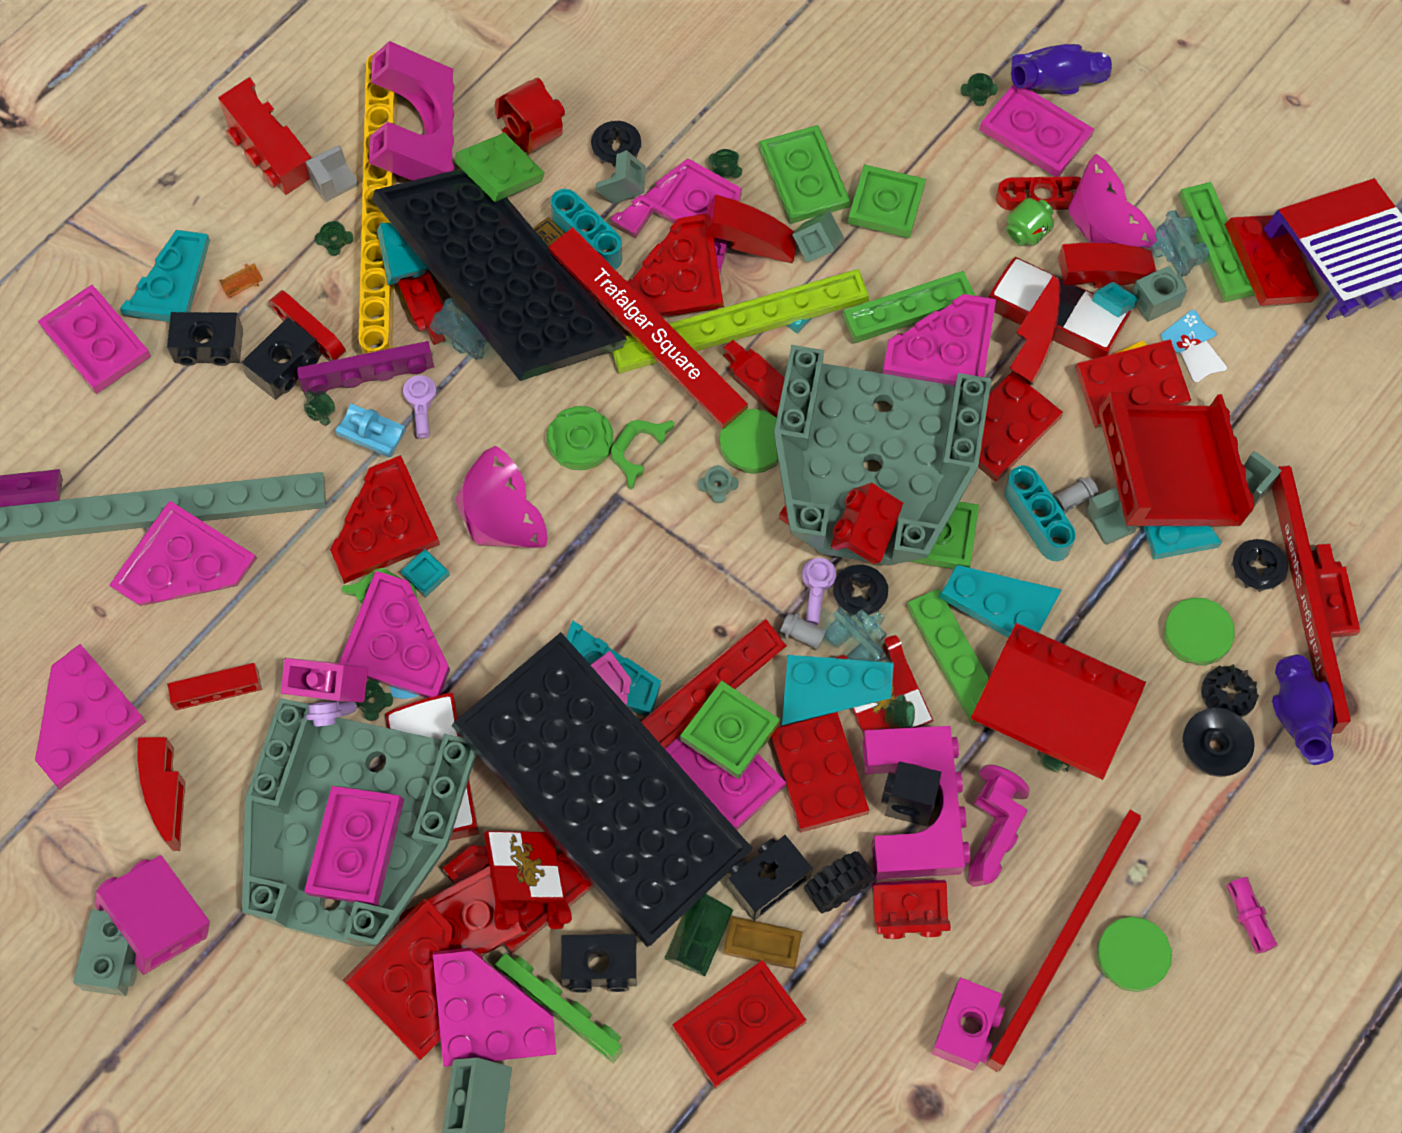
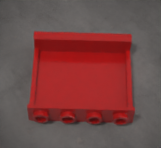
(1176, 463)

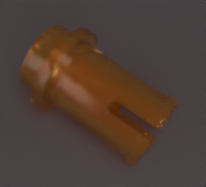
(241, 280)

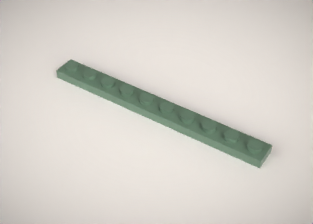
(143, 507)

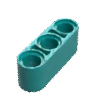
(582, 217)
(1039, 498)

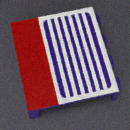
(1351, 243)

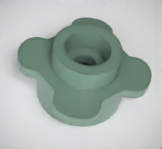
(718, 474)

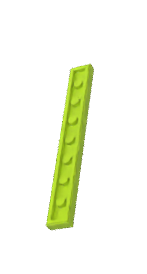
(755, 316)

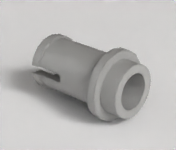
(1076, 494)
(802, 631)

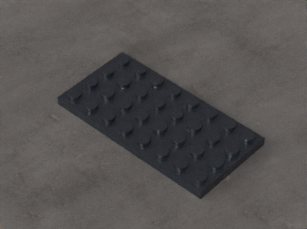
(499, 273)
(603, 788)

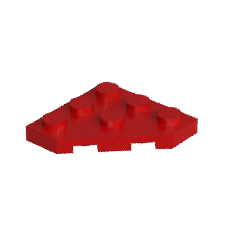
(681, 271)
(383, 523)
(533, 914)
(400, 978)

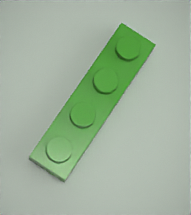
(1210, 219)
(904, 307)
(950, 649)
(573, 1016)

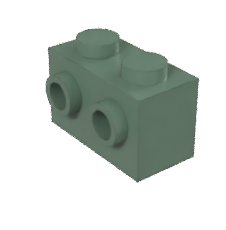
(105, 958)
(477, 1097)

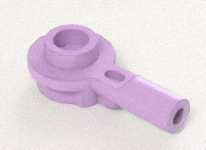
(420, 392)
(818, 576)
(325, 712)

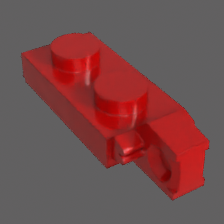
(422, 302)
(755, 376)
(1335, 593)

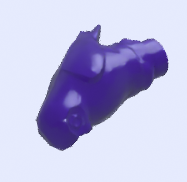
(1060, 68)
(1305, 708)

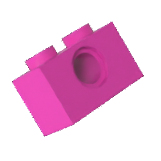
(324, 680)
(973, 1002)

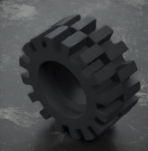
(839, 882)

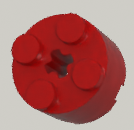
(530, 115)

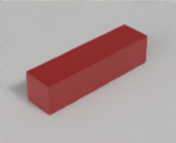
(214, 686)

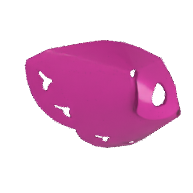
(1105, 215)
(495, 511)

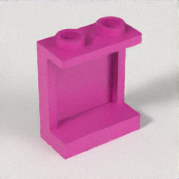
(153, 912)

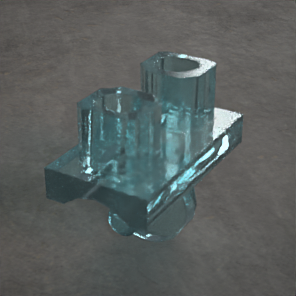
(1176, 244)
(459, 329)
(845, 627)

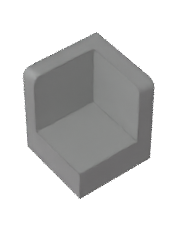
(331, 173)

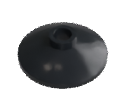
(1224, 728)

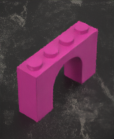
(431, 91)
(941, 846)

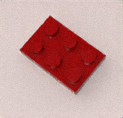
(1270, 264)
(1143, 374)
(1013, 424)
(819, 772)
(471, 912)
(739, 1024)

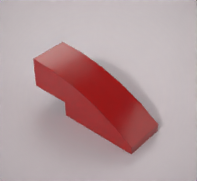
(749, 229)
(1104, 263)
(1039, 333)
(162, 787)

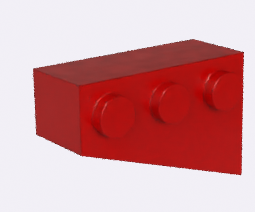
(264, 138)

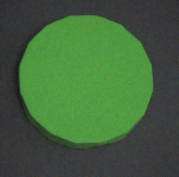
(580, 438)
(750, 442)
(1199, 631)
(1134, 954)

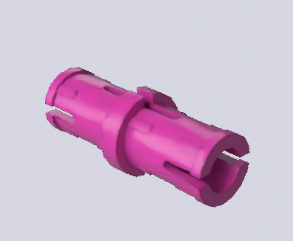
(1251, 915)

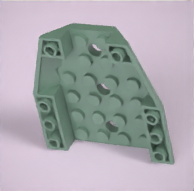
(923, 443)
(290, 802)

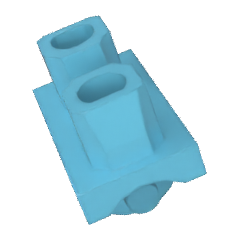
(370, 430)

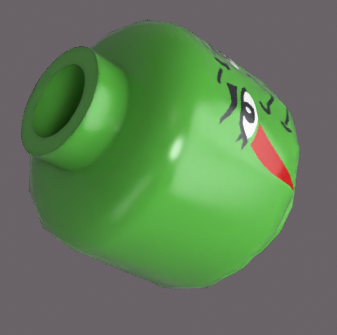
(1030, 222)

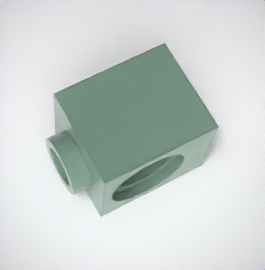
(1154, 304)

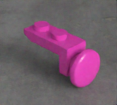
(997, 801)

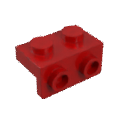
(867, 522)
(910, 908)

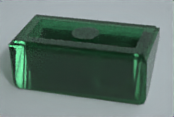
(699, 935)

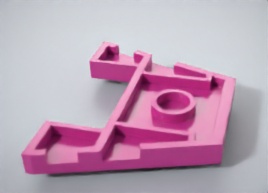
(679, 194)

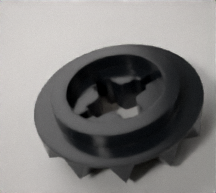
(606, 134)
(1269, 555)
(861, 576)
(1219, 678)

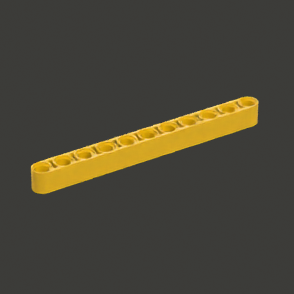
(372, 274)

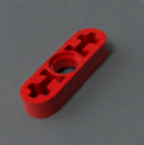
(1019, 184)
(328, 343)

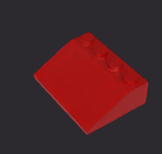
(1059, 701)

